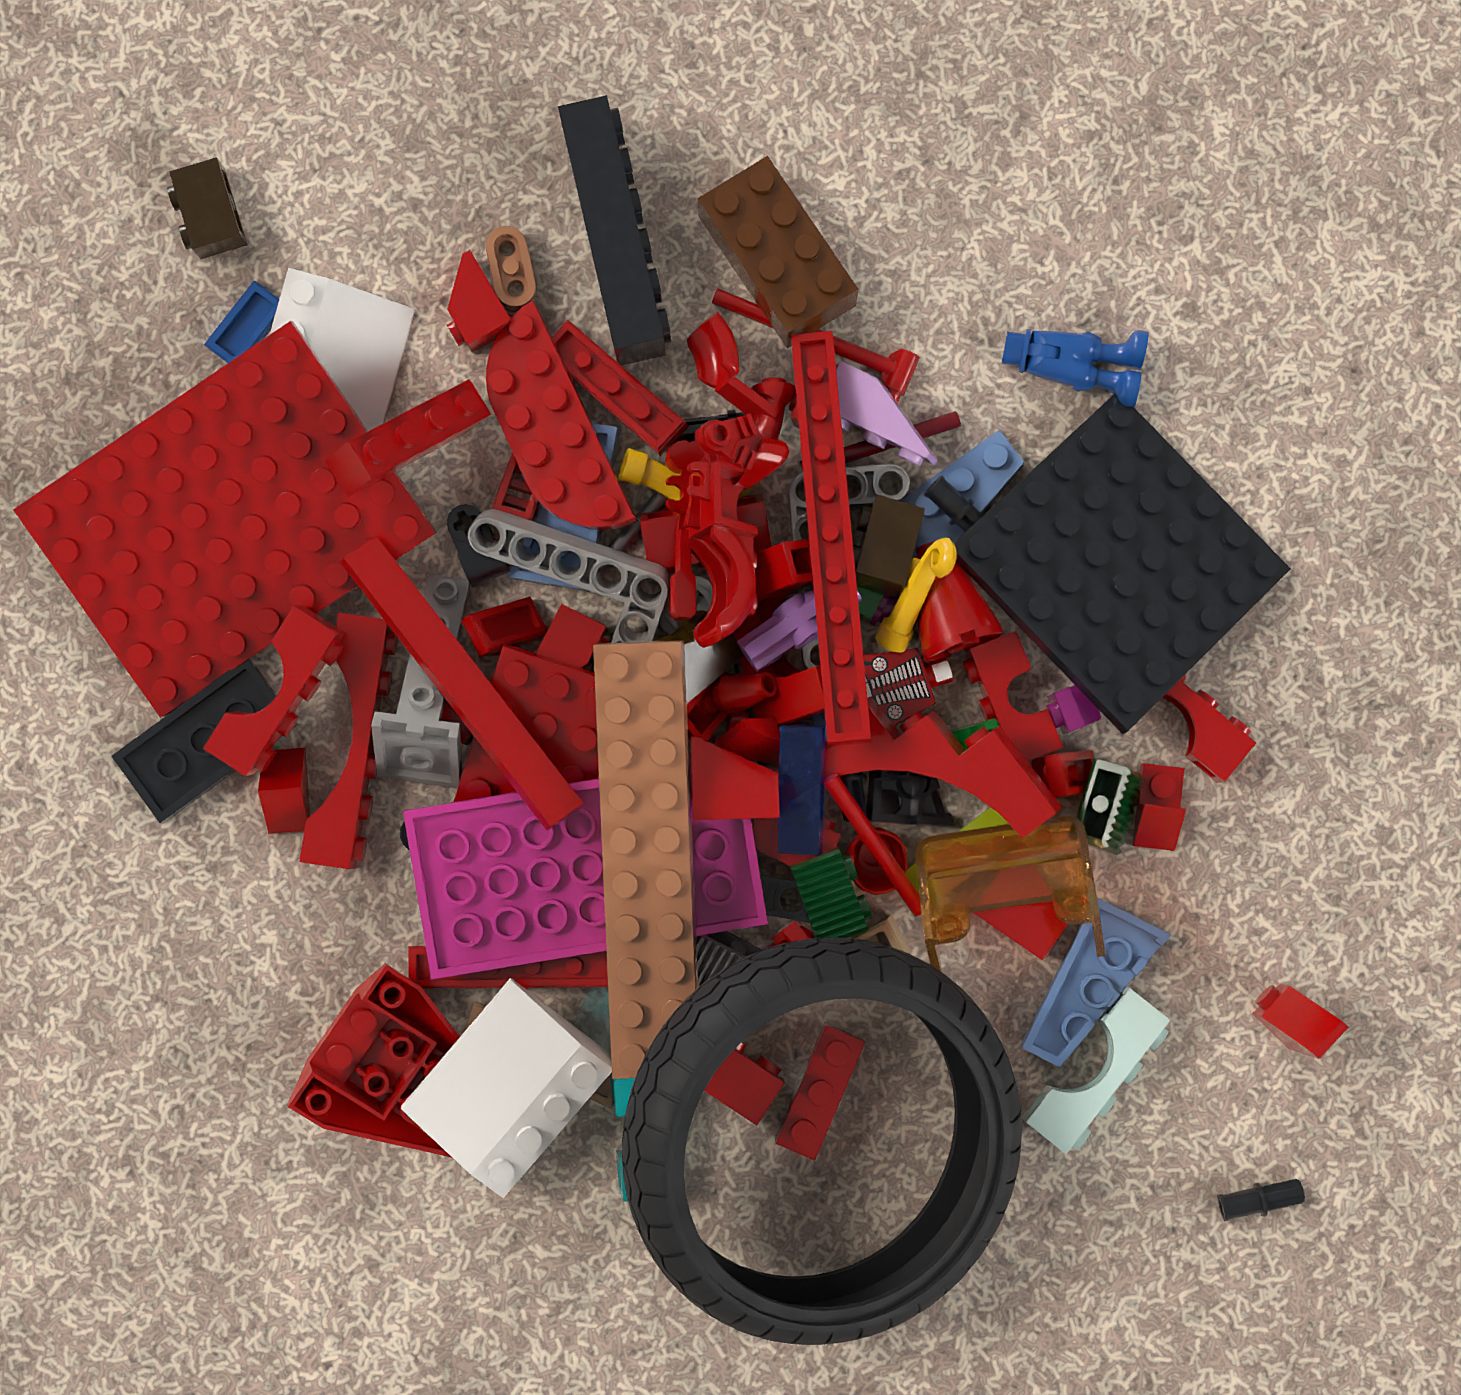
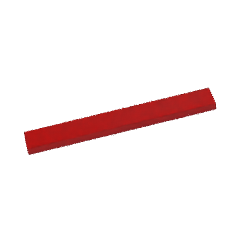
(461, 683)

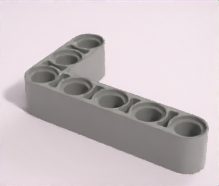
(868, 481)
(586, 575)

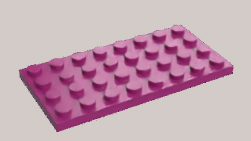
(514, 894)

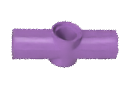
(789, 628)

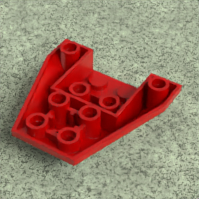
(374, 1061)

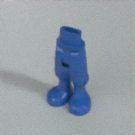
(1068, 360)

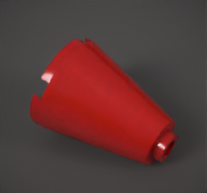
(954, 615)

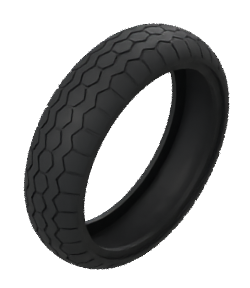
(930, 1251)

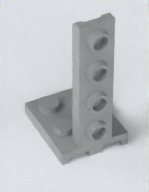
(414, 740)

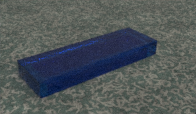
(801, 789)

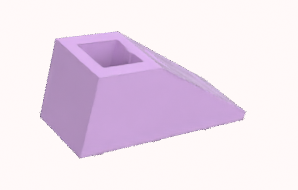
(873, 409)

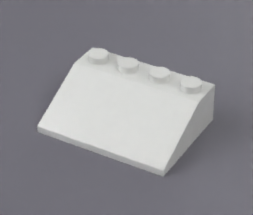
(352, 334)
(508, 1087)

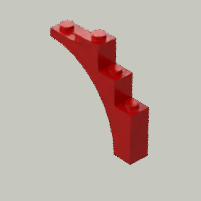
(987, 769)

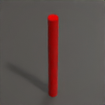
(874, 842)

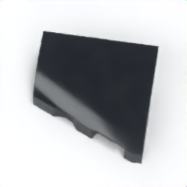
(918, 799)

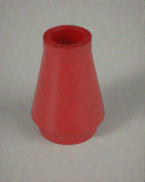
(741, 691)

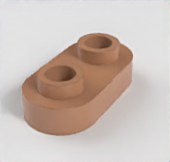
(511, 269)

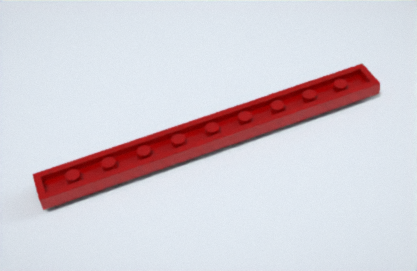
(830, 540)

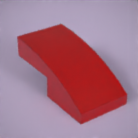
(754, 739)

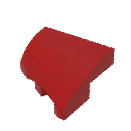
(730, 785)
(1028, 925)

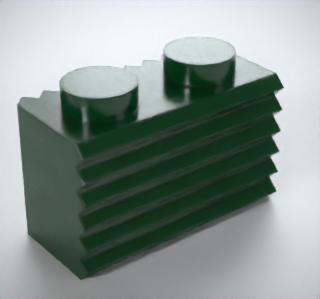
(1108, 804)
(830, 896)

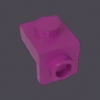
(1071, 709)

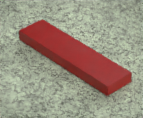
(618, 390)

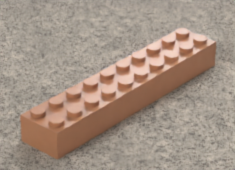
(645, 841)

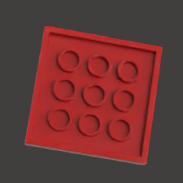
(556, 709)

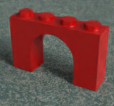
(798, 692)

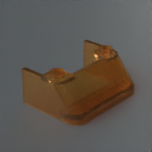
(1001, 870)

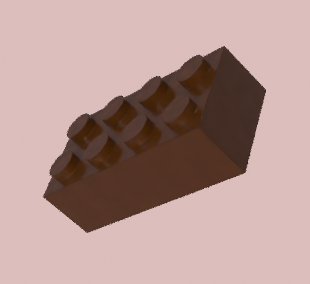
(777, 251)

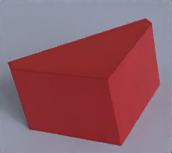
(285, 792)

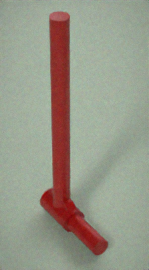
(895, 370)

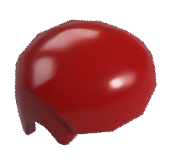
(869, 873)

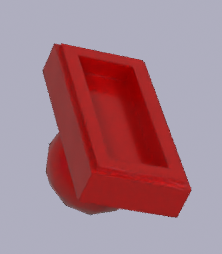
(507, 623)

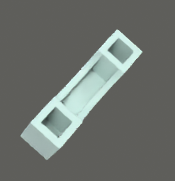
(1130, 1031)

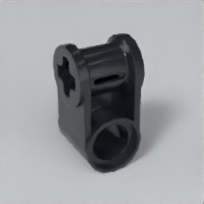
(476, 566)

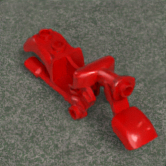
(713, 473)

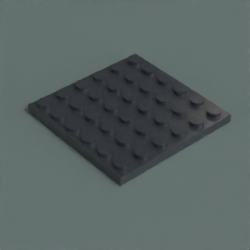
(1119, 562)

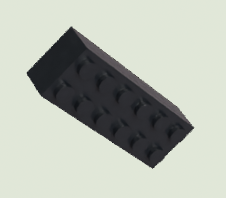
(611, 223)

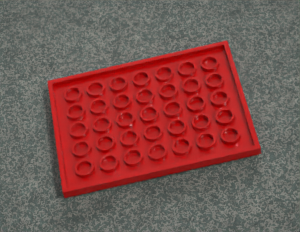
(218, 519)

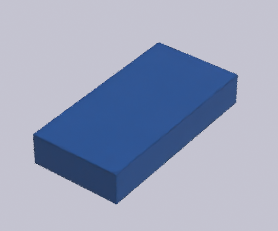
(245, 323)

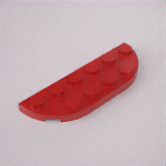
(551, 427)

